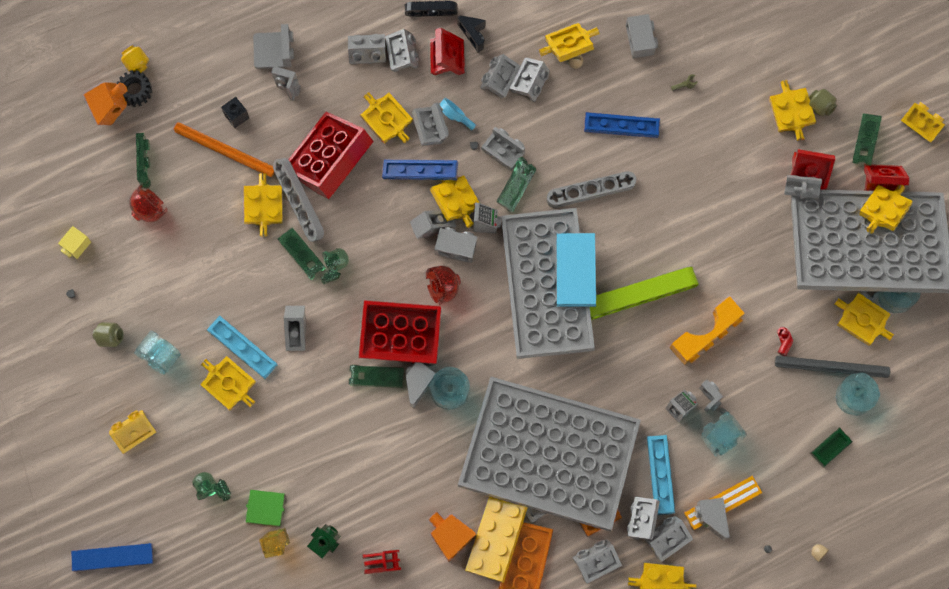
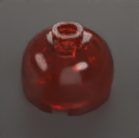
(146, 205)
(443, 283)

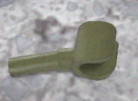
(687, 83)

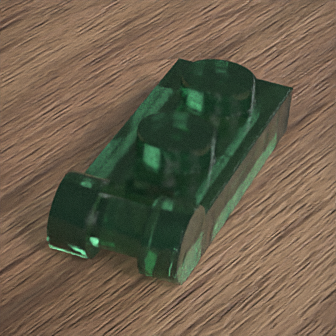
(867, 138)
(142, 160)
(516, 184)
(301, 253)
(376, 376)

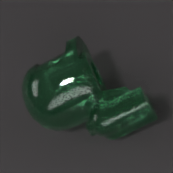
(334, 261)
(207, 486)

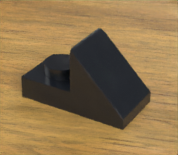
(471, 27)

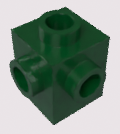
(324, 540)

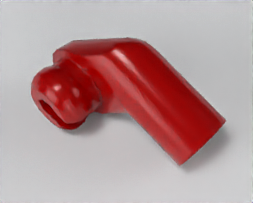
(786, 340)

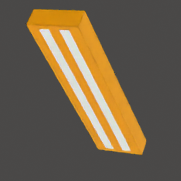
(732, 498)

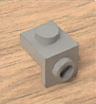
(711, 390)

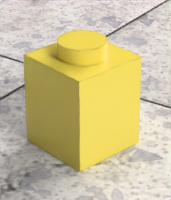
(74, 243)

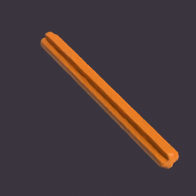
(224, 149)

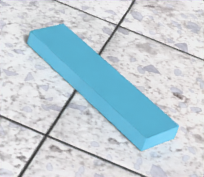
(242, 347)
(661, 473)

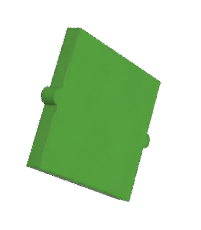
(265, 508)

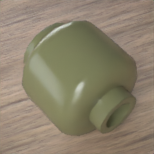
(823, 102)
(108, 334)

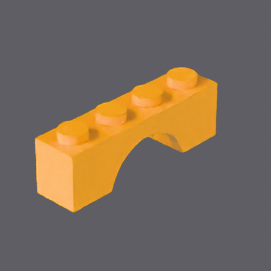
(689, 345)

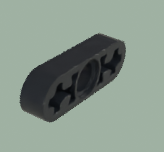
(431, 8)

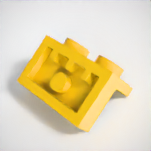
(923, 122)
(131, 431)

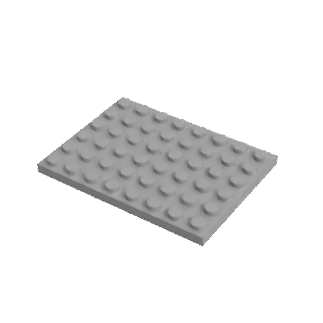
(841, 255)
(550, 454)

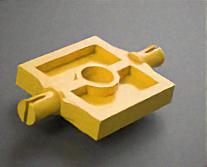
(569, 42)
(792, 110)
(386, 117)
(455, 199)
(263, 204)
(885, 208)
(864, 319)
(228, 383)
(661, 577)

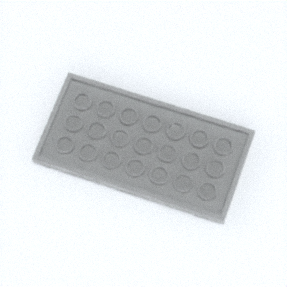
(532, 280)

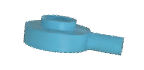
(453, 112)

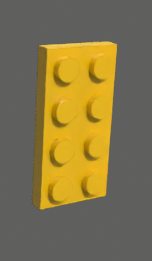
(496, 539)

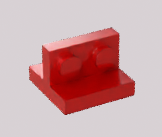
(446, 53)
(814, 165)
(886, 176)

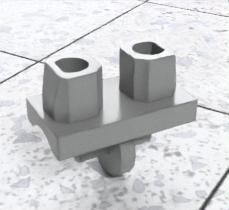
(802, 186)

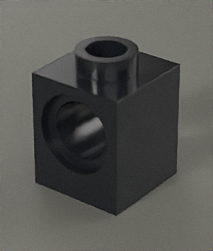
(235, 112)

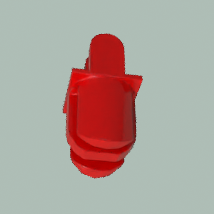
(383, 561)

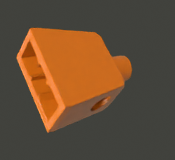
(106, 102)
(450, 535)

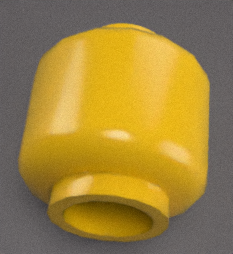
(134, 59)

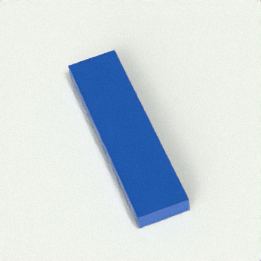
(622, 125)
(420, 169)
(112, 557)

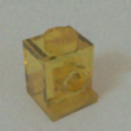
(274, 542)

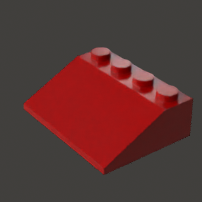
(329, 154)
(400, 332)

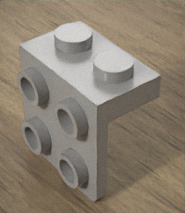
(273, 48)

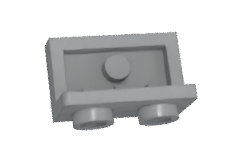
(366, 49)
(430, 124)
(503, 148)

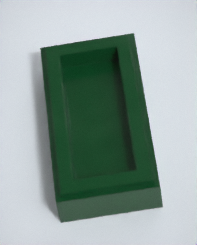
(831, 447)

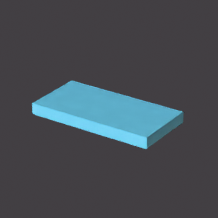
(576, 270)

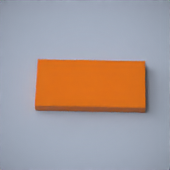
(528, 558)

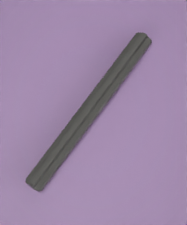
(831, 366)

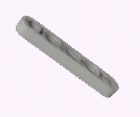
(284, 172)
(584, 195)

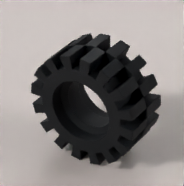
(146, 88)

